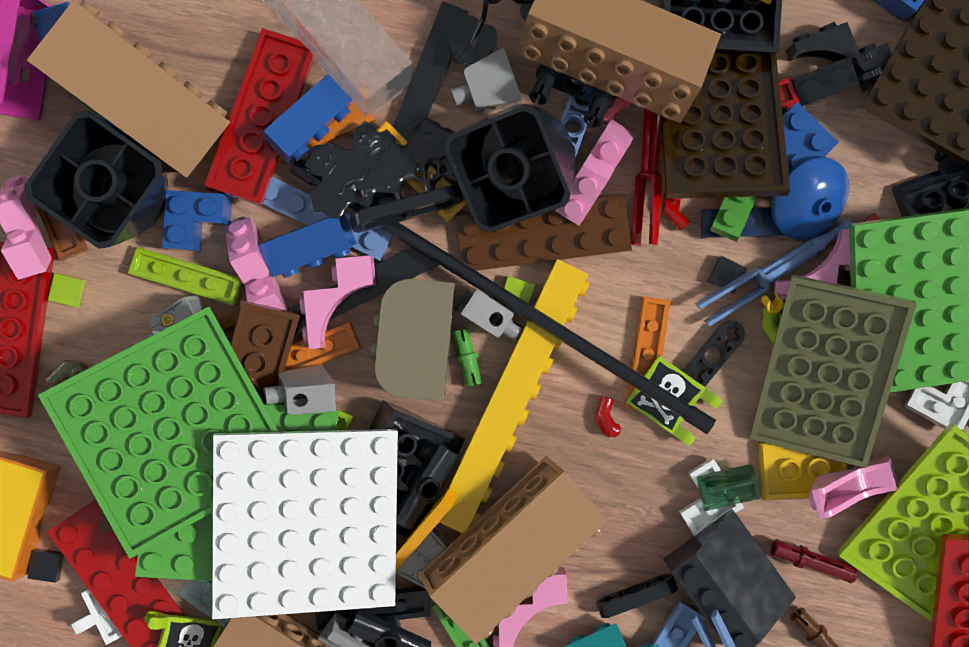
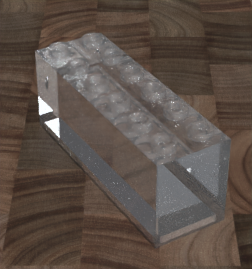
(349, 48)

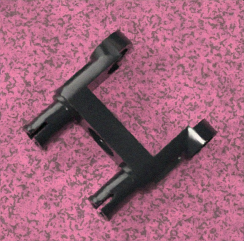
(598, 99)

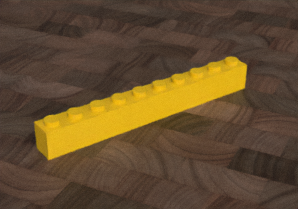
(511, 396)

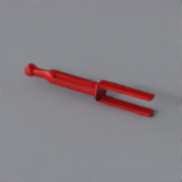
(649, 172)

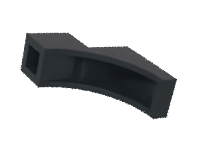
(837, 43)

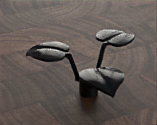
(474, 40)

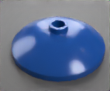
(815, 198)

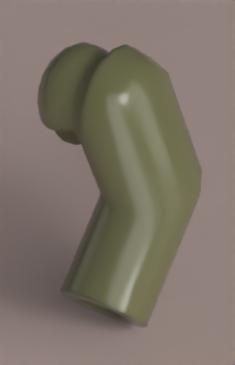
(64, 370)

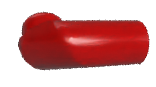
(671, 211)
(604, 420)

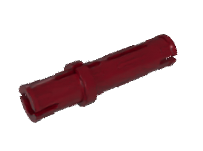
(802, 557)

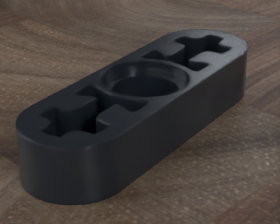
(719, 334)
(636, 595)

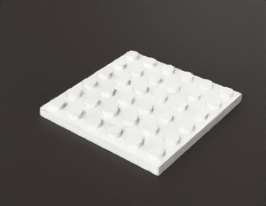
(303, 521)

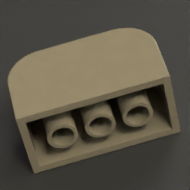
(414, 338)

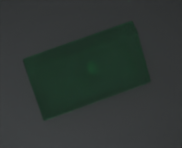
(728, 487)

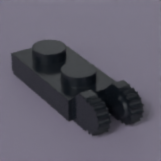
(833, 78)

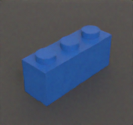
(308, 119)
(307, 246)

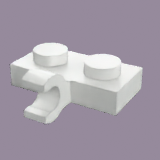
(97, 617)

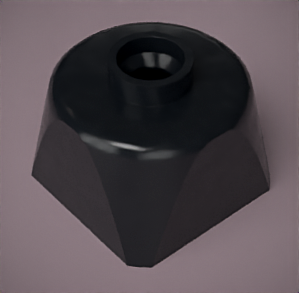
(76, 176)
(493, 181)

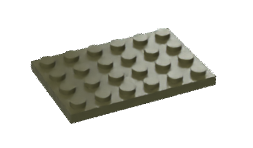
(831, 369)

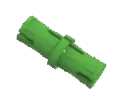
(467, 357)

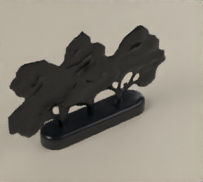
(381, 166)

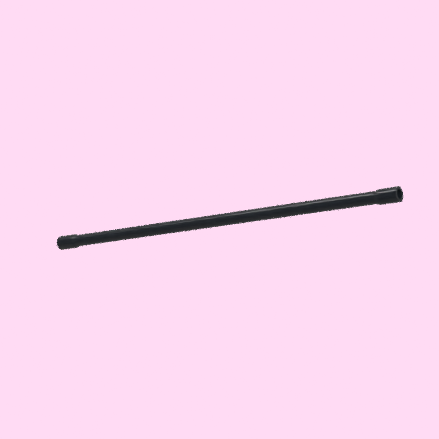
(688, 412)

